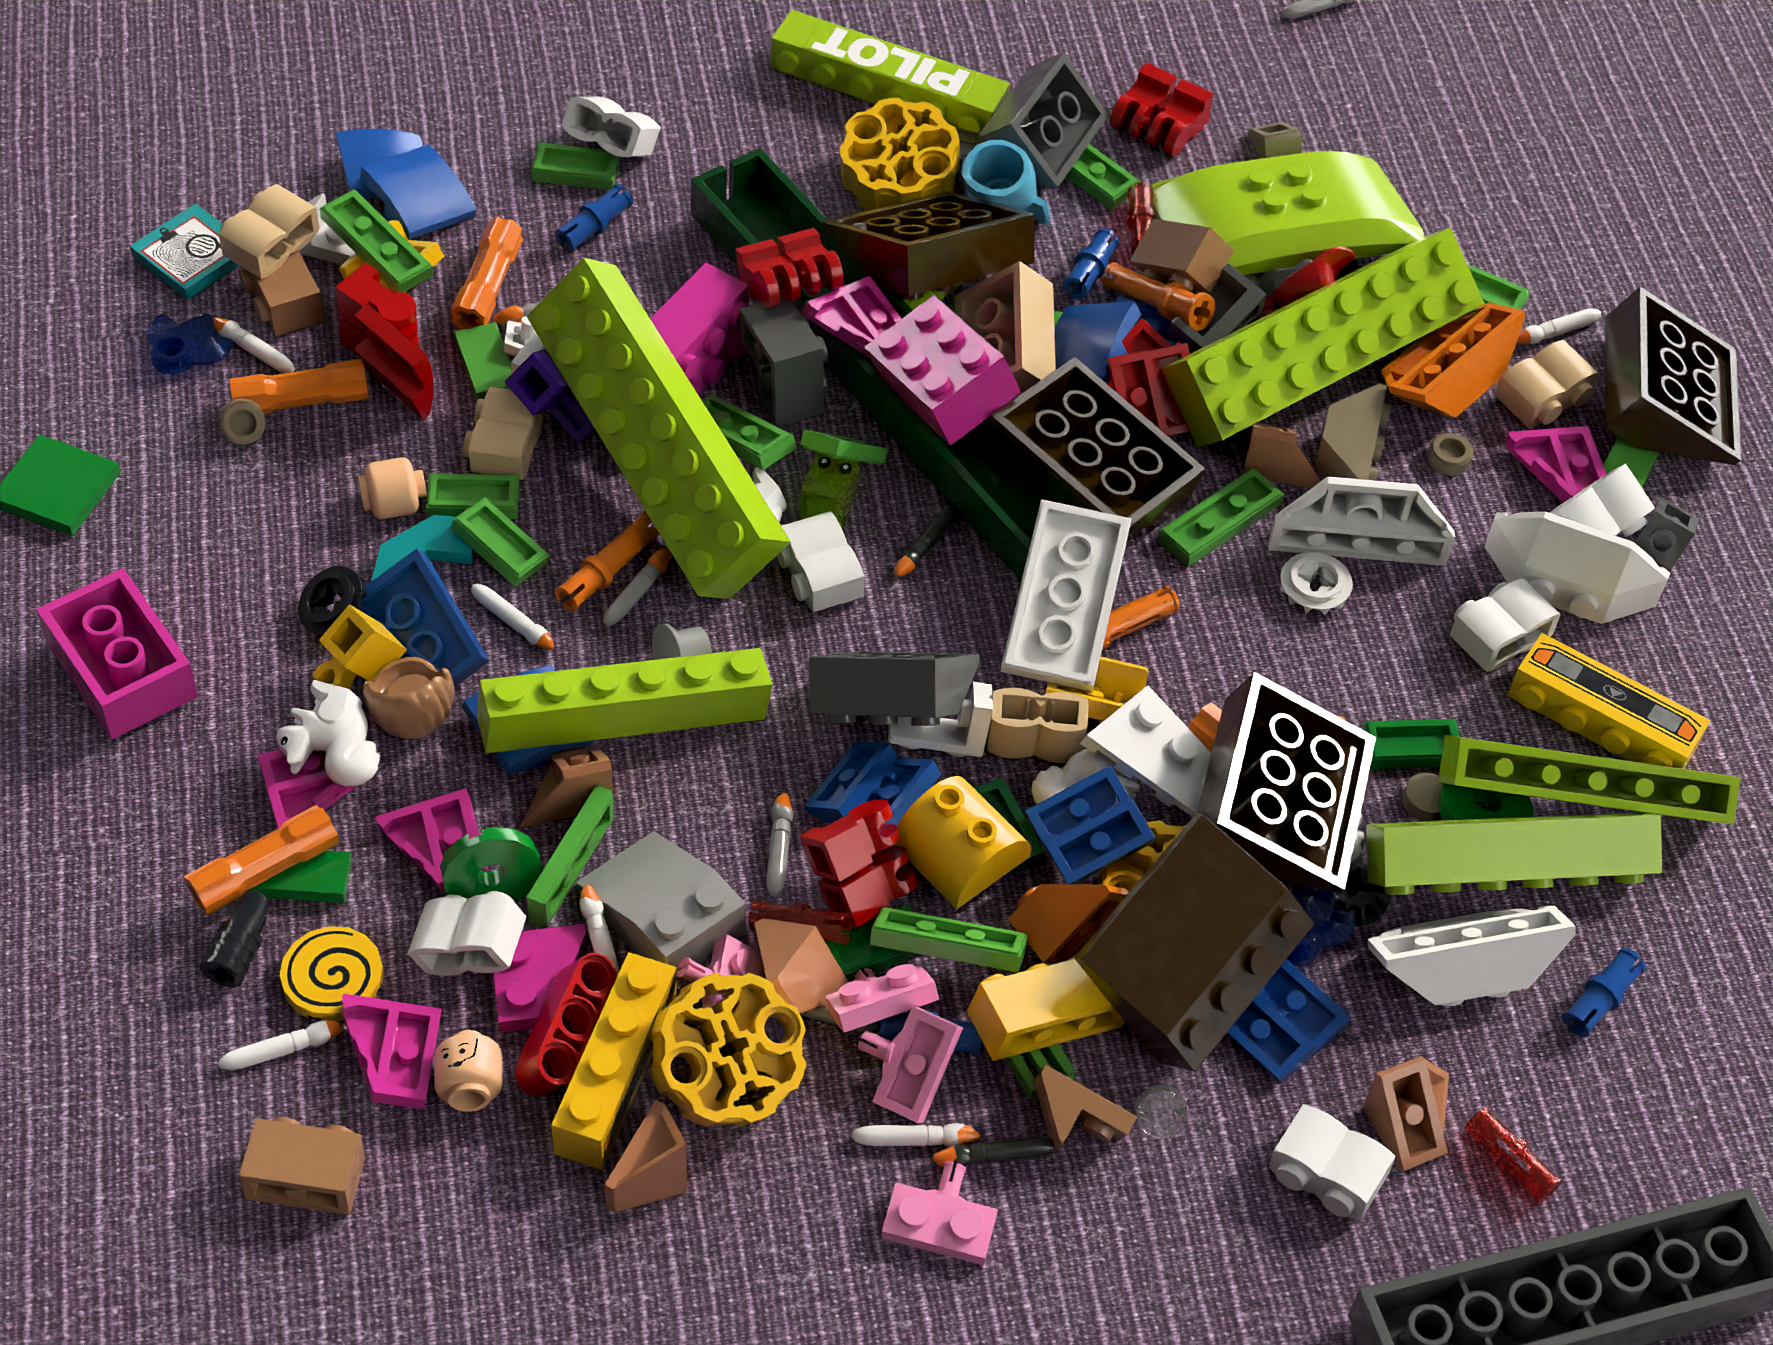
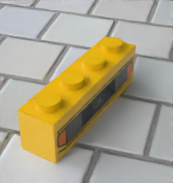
(1606, 706)
(613, 1062)

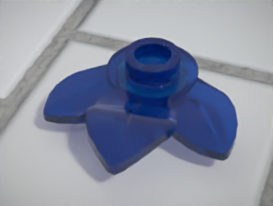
(185, 344)
(1329, 929)

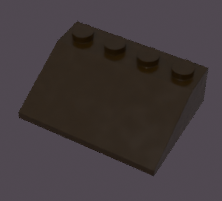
(934, 242)
(1670, 382)
(1100, 446)
(1287, 783)
(1193, 944)

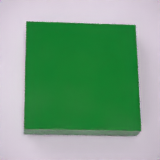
(56, 484)

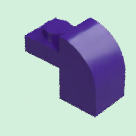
(543, 388)

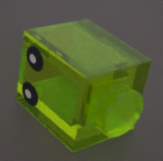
(830, 487)

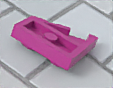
(853, 313)
(1559, 458)
(297, 792)
(430, 829)
(532, 971)
(393, 1047)

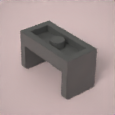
(1235, 307)

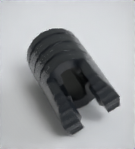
(236, 941)

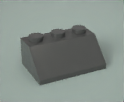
(1048, 117)
(890, 685)

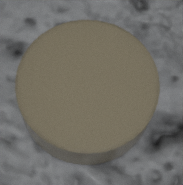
(242, 421)
(1450, 454)
(1422, 796)

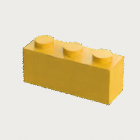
(1039, 1009)

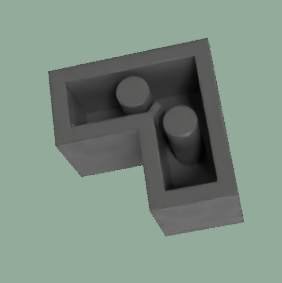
(787, 361)

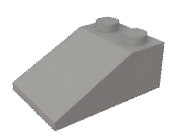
(666, 901)

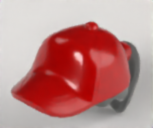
(1291, 284)

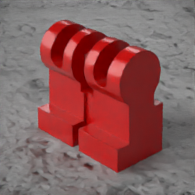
(1174, 111)
(800, 265)
(364, 288)
(852, 874)

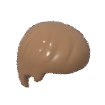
(409, 698)

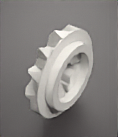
(1334, 579)

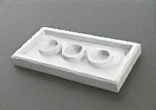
(1066, 595)

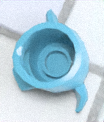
(1005, 176)

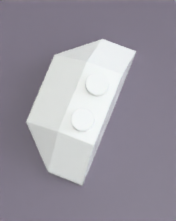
(1364, 522)
(1576, 565)
(1474, 952)

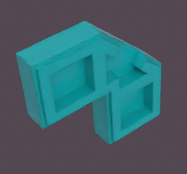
(429, 536)

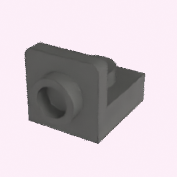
(1667, 532)

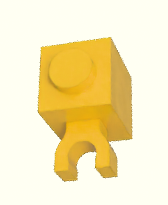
(358, 647)

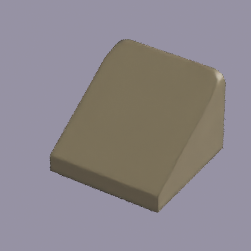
(1275, 140)

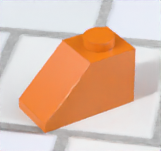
(1064, 917)

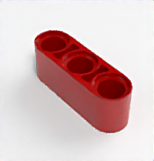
(549, 1037)

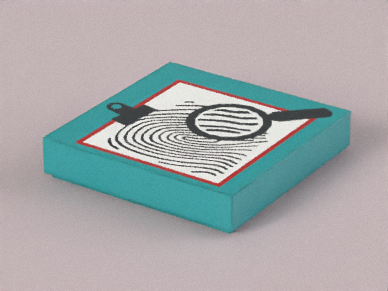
(185, 252)

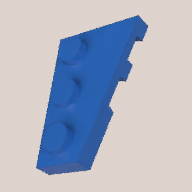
(424, 616)

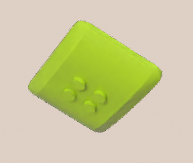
(1291, 208)

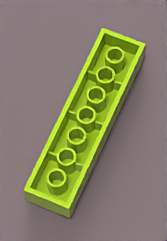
(1322, 337)
(657, 430)

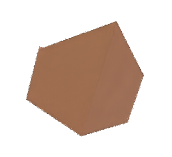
(1277, 456)
(569, 784)
(798, 963)
(1410, 1111)
(651, 1165)

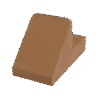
(1066, 1100)

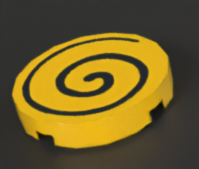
(326, 966)

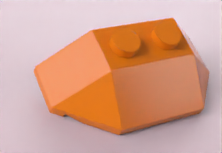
(1457, 361)

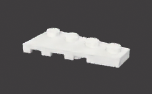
(1154, 747)

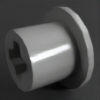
(679, 643)

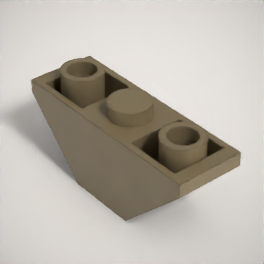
(1352, 436)

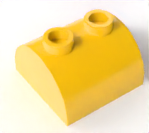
(959, 840)

